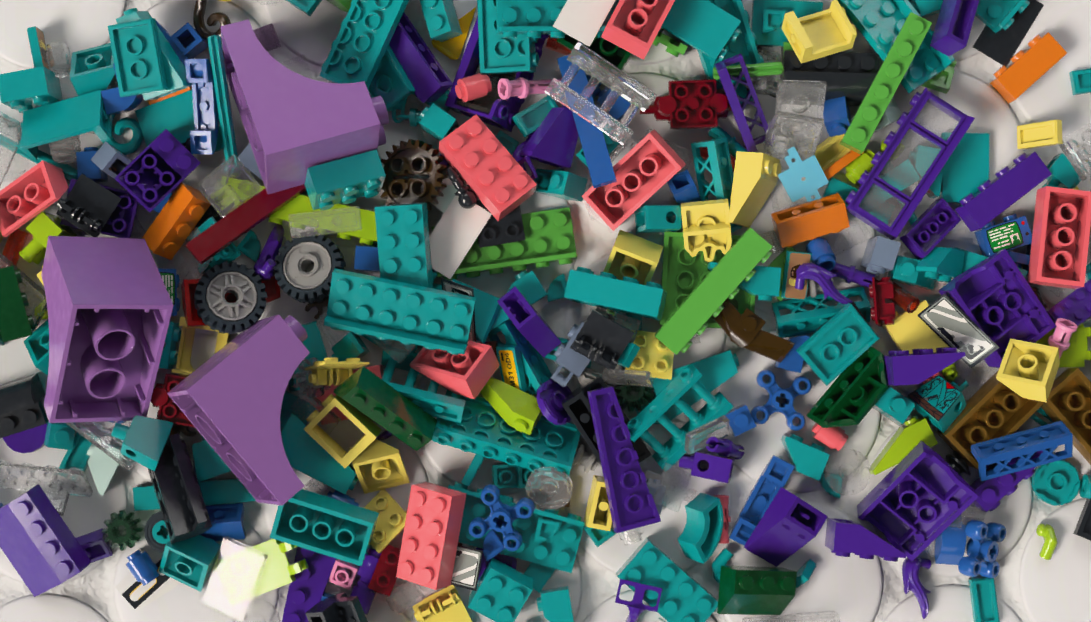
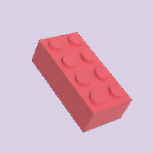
(636, 24)
(487, 167)
(637, 177)
(1060, 237)
(431, 535)

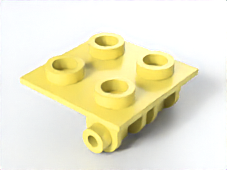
(652, 356)
(332, 371)
(389, 522)
(442, 607)

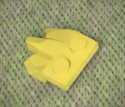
(706, 227)

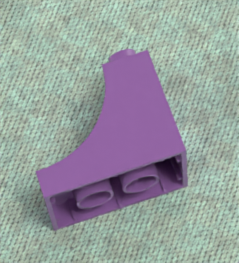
(295, 118)
(104, 328)
(238, 405)

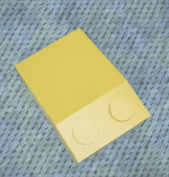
(752, 184)

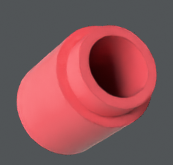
(473, 87)
(830, 437)

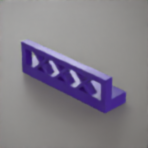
(734, 99)

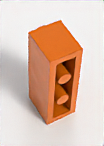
(1027, 67)
(810, 220)
(176, 221)

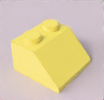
(633, 257)
(1029, 369)

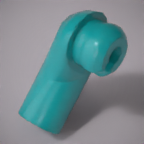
(721, 560)

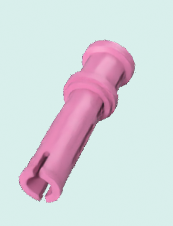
(522, 87)
(1062, 334)

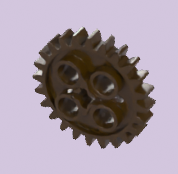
(412, 155)

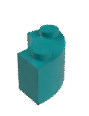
(702, 527)

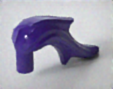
(265, 264)
(822, 277)
(912, 583)

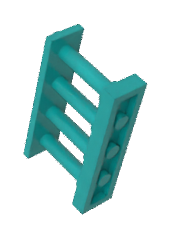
(435, 404)
(674, 447)

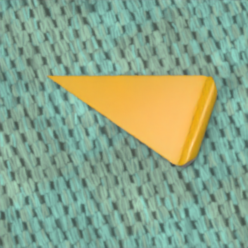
(453, 47)

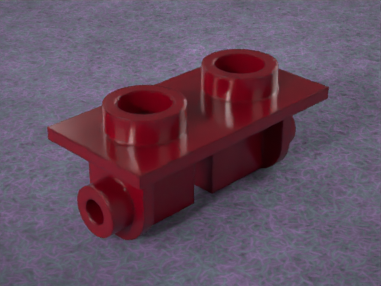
(880, 292)
(385, 571)

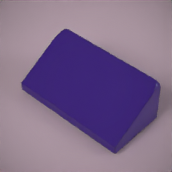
(94, 545)

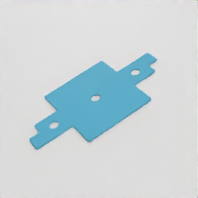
(792, 177)

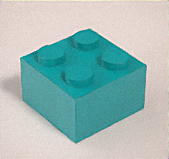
(29, 88)
(500, 592)

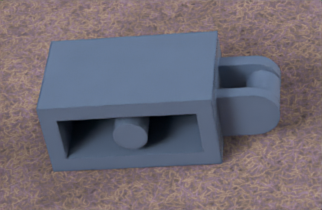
(569, 359)

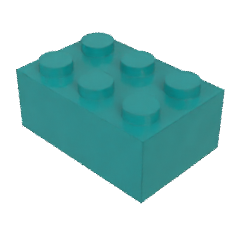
(344, 180)

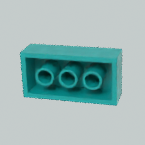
(404, 243)
(615, 294)
(325, 526)
(681, 595)

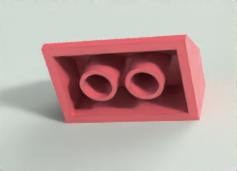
(30, 195)

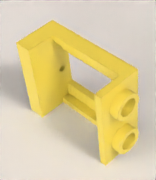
(183, 364)

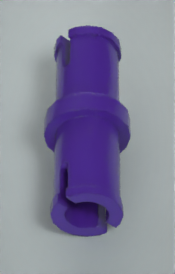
(853, 275)
(725, 448)

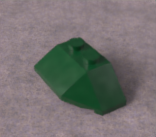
(852, 392)

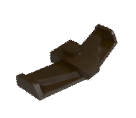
(746, 332)

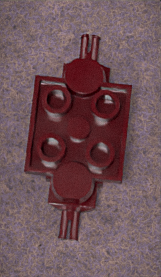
(690, 105)
(167, 408)

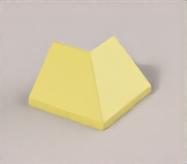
(380, 467)

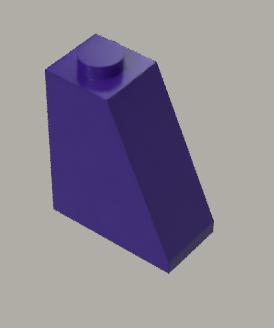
(554, 139)
(529, 322)

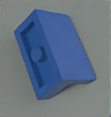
(226, 521)

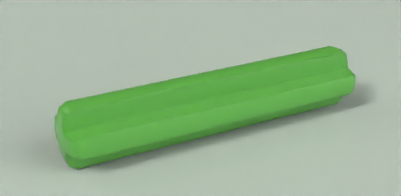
(757, 69)

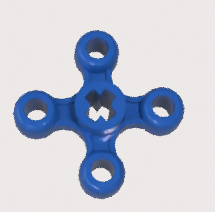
(788, 393)
(504, 526)
(982, 549)

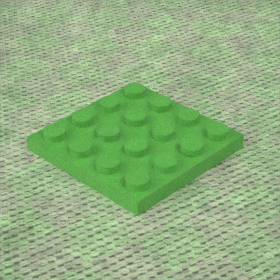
(684, 273)

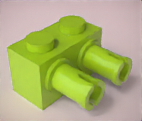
(42, 227)

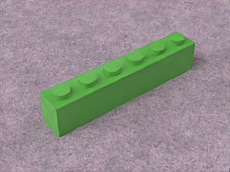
(885, 83)
(713, 290)

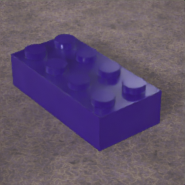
(930, 228)
(1074, 307)

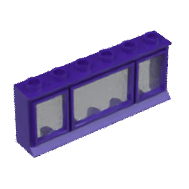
(908, 163)

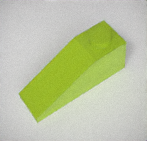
(513, 405)
(902, 443)

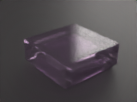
(267, 37)

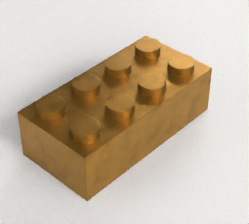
(1071, 404)
(988, 415)

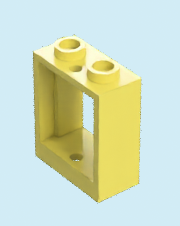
(364, 423)

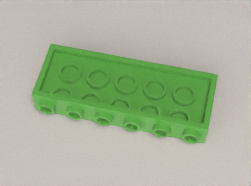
(547, 240)

